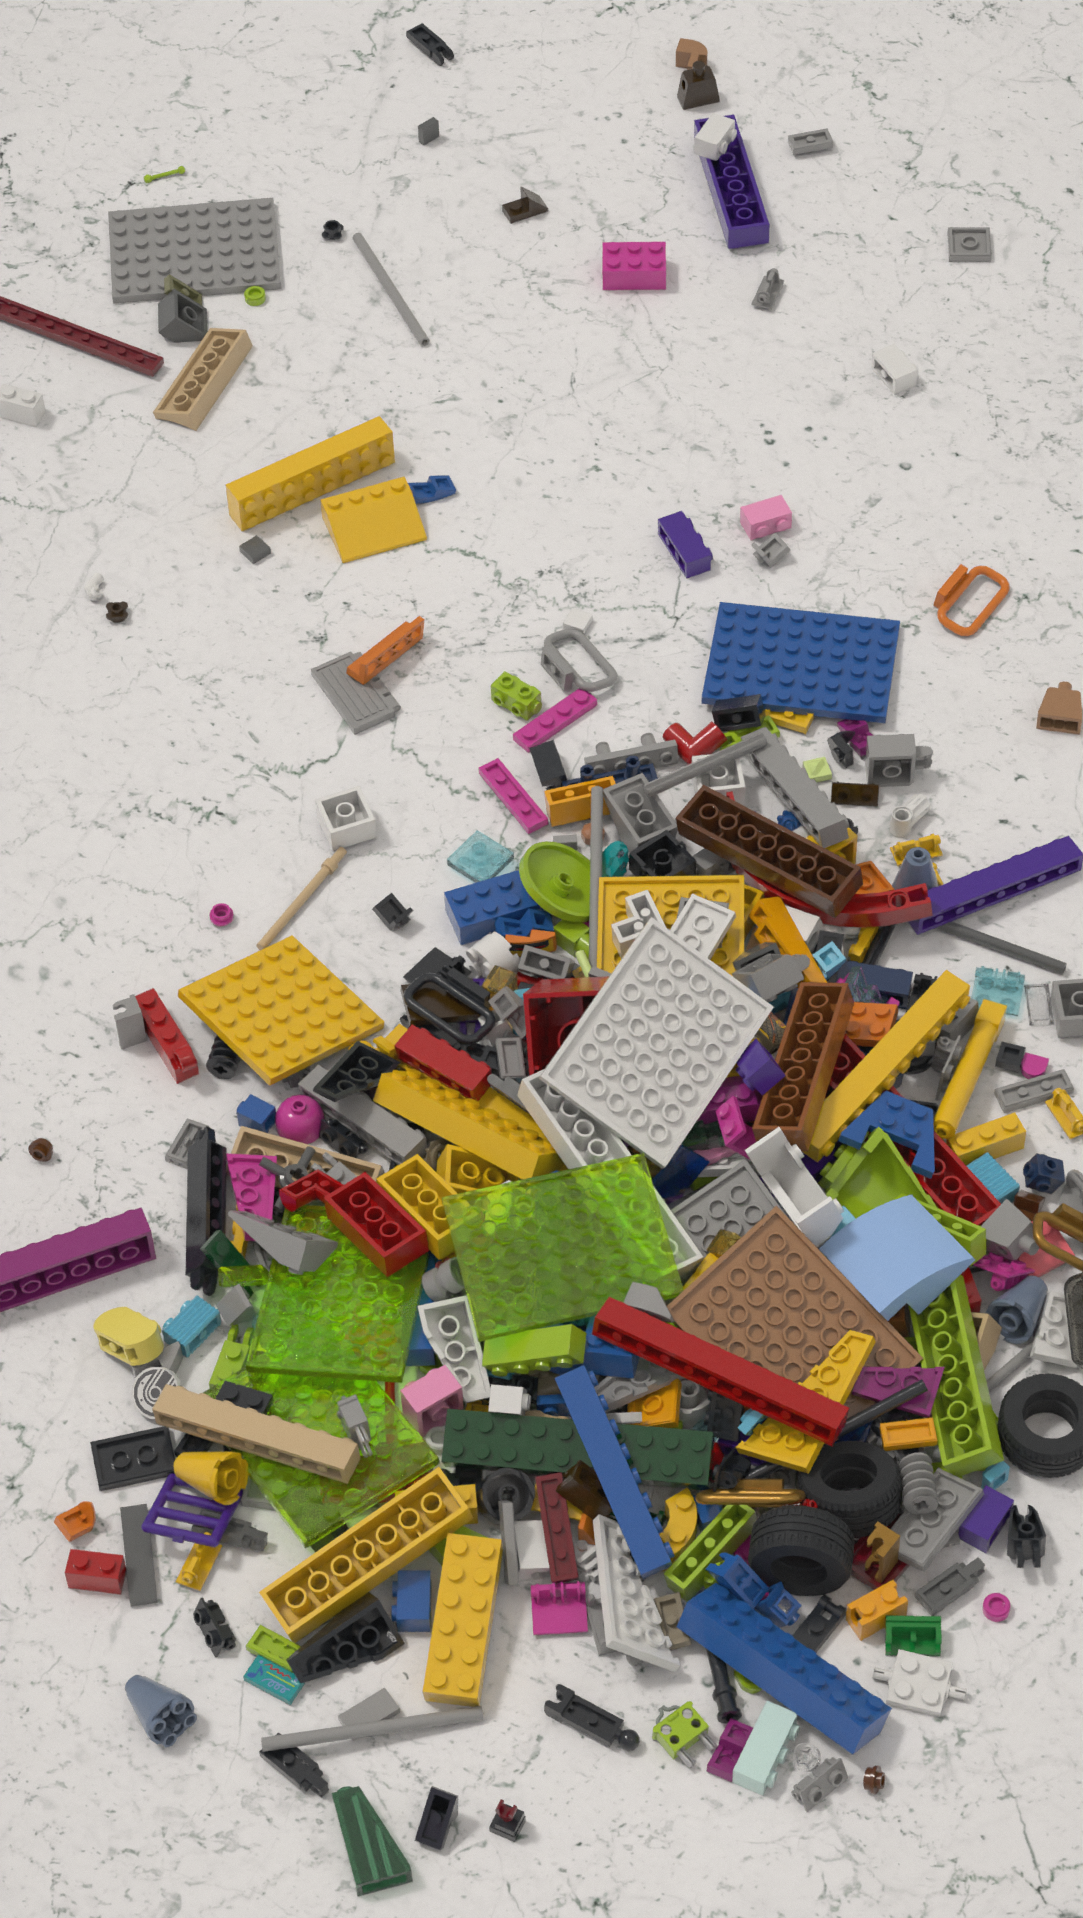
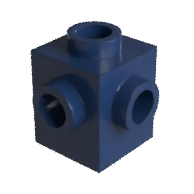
(1044, 1173)

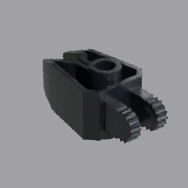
(1026, 1538)

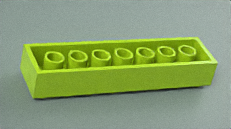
(962, 1403)

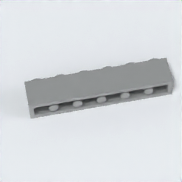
(368, 1121)

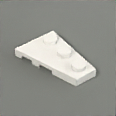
(1052, 1334)

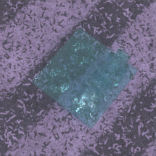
(999, 988)

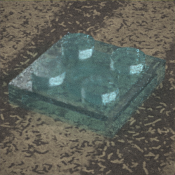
(480, 858)

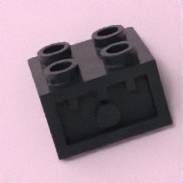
(723, 1417)

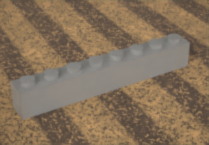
(798, 791)

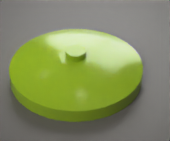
(557, 880)

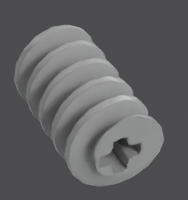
(918, 1484)

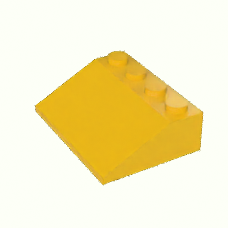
(373, 519)

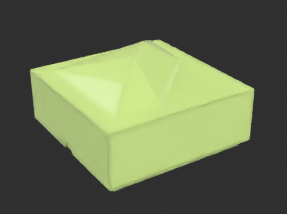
(818, 769)

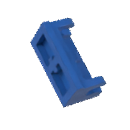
(739, 1579)

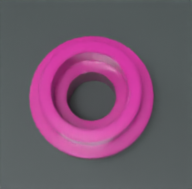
(221, 914)

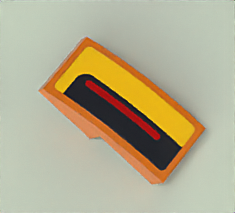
(538, 939)

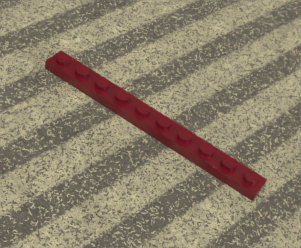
(80, 337)

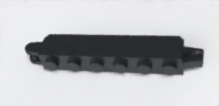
(204, 1206)

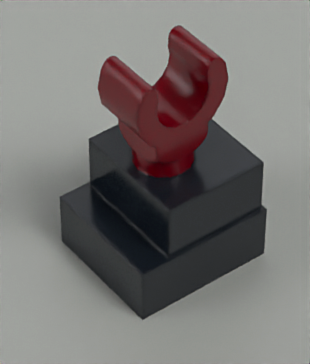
(507, 1821)

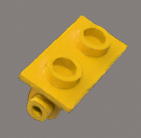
(929, 843)
(1066, 1113)
(198, 1565)

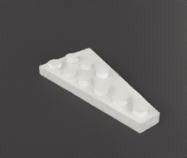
(627, 1604)

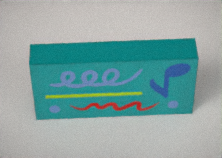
(273, 1679)

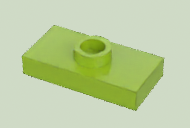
(272, 1646)

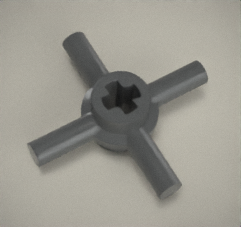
(291, 1171)

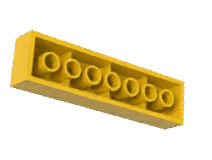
(310, 473)
(467, 1124)
(366, 1555)

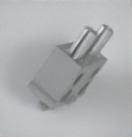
(355, 1422)

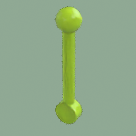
(148, 178)

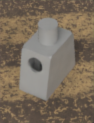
(1009, 1232)

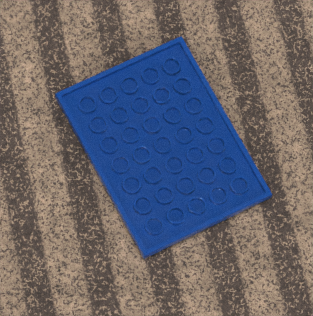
(803, 661)

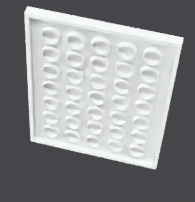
(656, 1043)

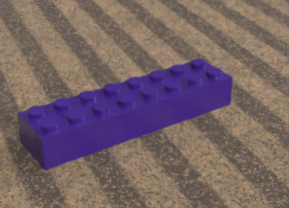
(735, 193)

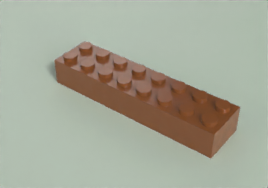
(808, 1060)

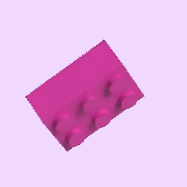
(634, 265)

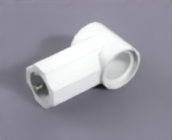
(907, 815)

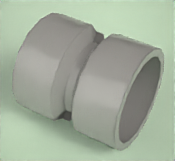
(443, 1281)

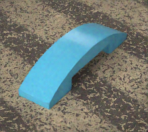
(828, 960)

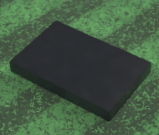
(133, 1458)

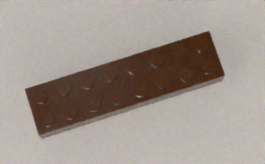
(769, 851)

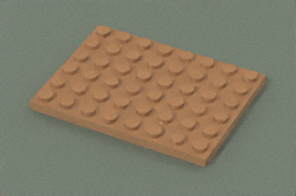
(784, 1306)

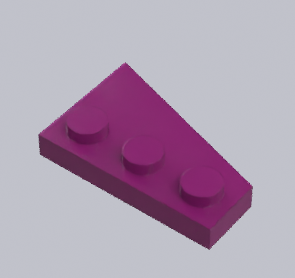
(882, 1382)

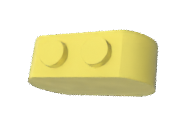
(129, 1336)

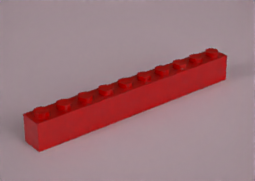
(720, 1371)

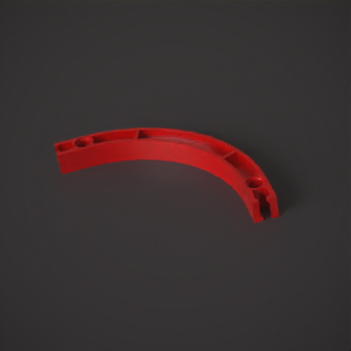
(862, 909)

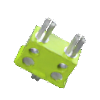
(680, 1729)

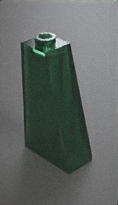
(370, 1849)

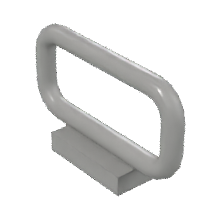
(564, 673)

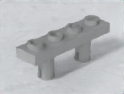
(650, 752)

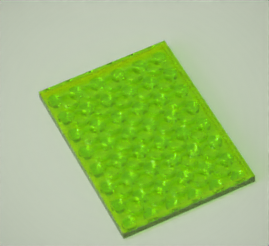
(559, 1245)
(341, 1317)
(316, 1504)

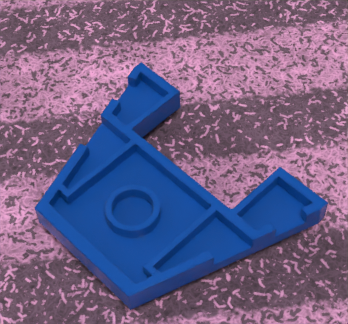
(903, 1122)

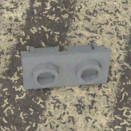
(768, 290)
(828, 1777)

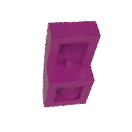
(861, 730)
(729, 1749)

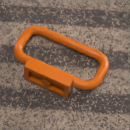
(956, 586)

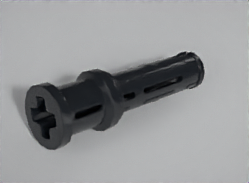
(724, 1692)

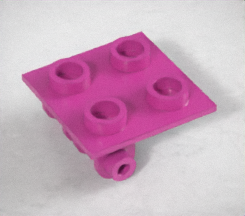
(1005, 1272)
(559, 1608)

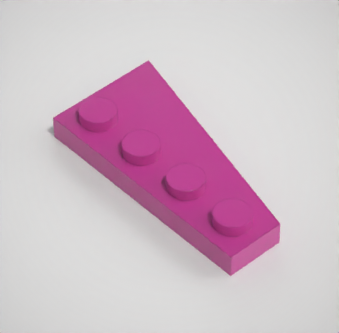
(252, 1185)

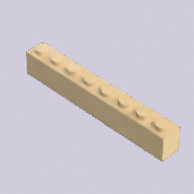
(257, 1433)

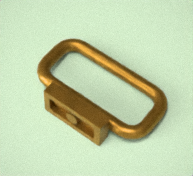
(1065, 1220)
(753, 1493)

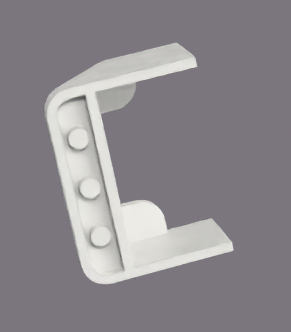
(795, 1187)

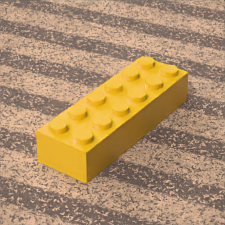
(463, 1620)

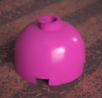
(299, 1119)

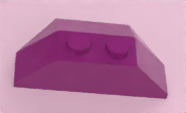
(748, 1100)

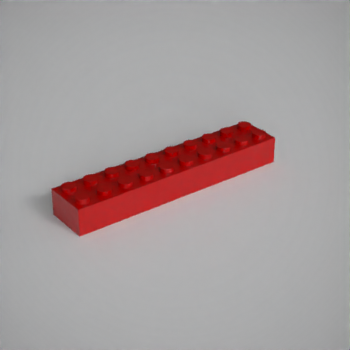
(952, 1183)

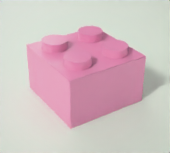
(428, 1399)

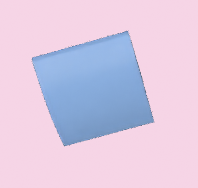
(897, 1256)

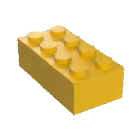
(420, 1194)

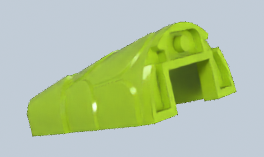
(875, 1177)

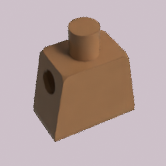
(1061, 710)

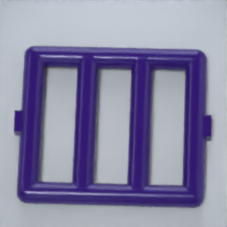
(180, 1535)

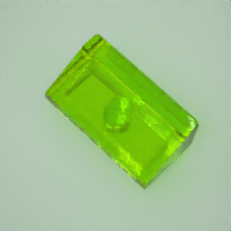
(244, 1275)

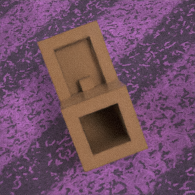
(690, 51)

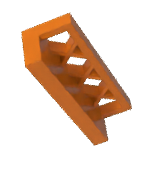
(386, 651)

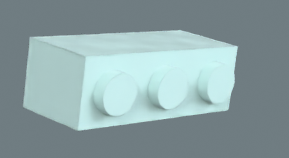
(766, 1748)

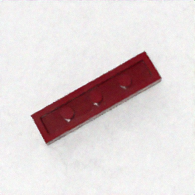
(556, 1529)

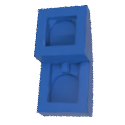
(434, 489)

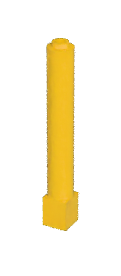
(970, 1065)

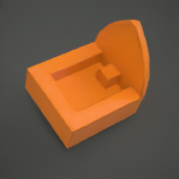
(76, 1520)

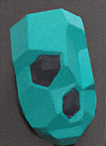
(615, 860)

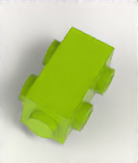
(516, 696)

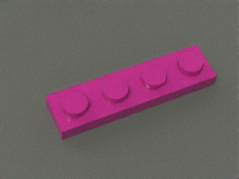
(555, 719)
(513, 796)

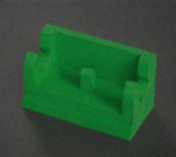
(913, 1634)

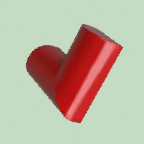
(703, 743)
(307, 1189)

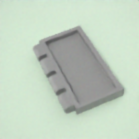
(357, 703)

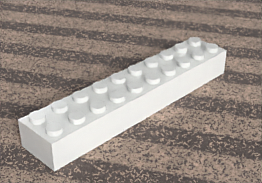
(585, 1142)

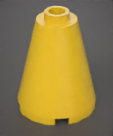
(213, 1474)

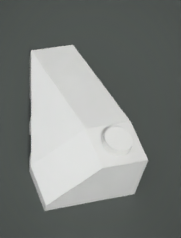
(454, 1339)

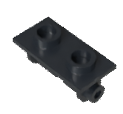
(335, 1135)
(730, 1470)
(207, 1617)

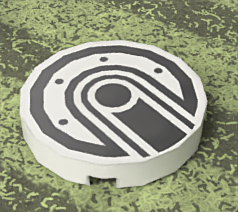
(149, 1386)

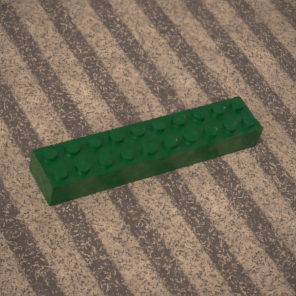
(553, 1446)

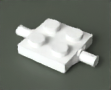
(919, 1683)

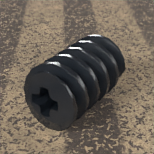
(222, 1060)

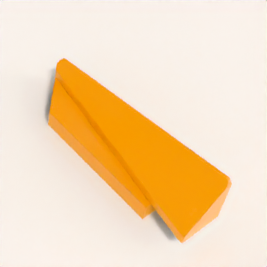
(778, 926)

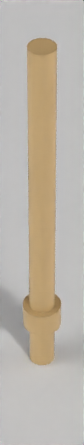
(327, 868)

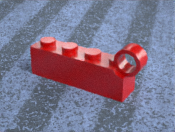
(167, 1037)

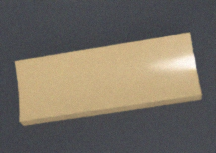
(204, 377)
(289, 1152)

